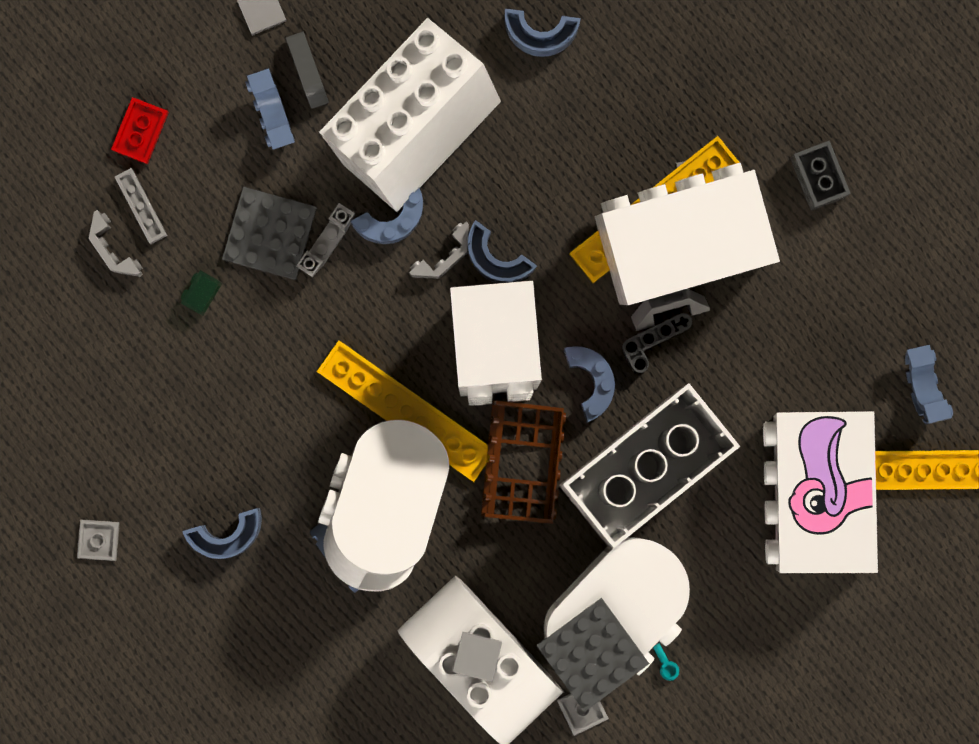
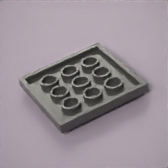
(269, 233)
(592, 654)

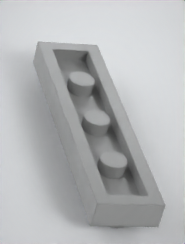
(140, 206)

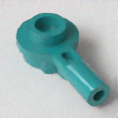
(669, 669)

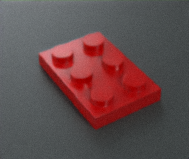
(139, 130)

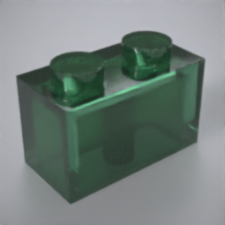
(200, 292)

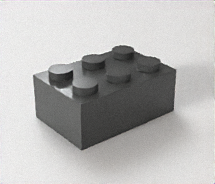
(820, 175)

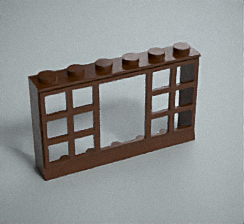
(493, 458)

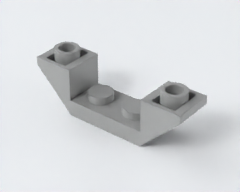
(100, 226)
(327, 241)
(423, 270)
(643, 315)

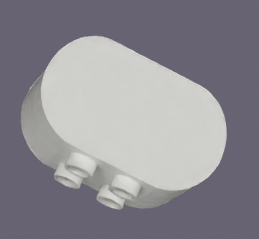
(383, 504)
(640, 586)
(520, 683)

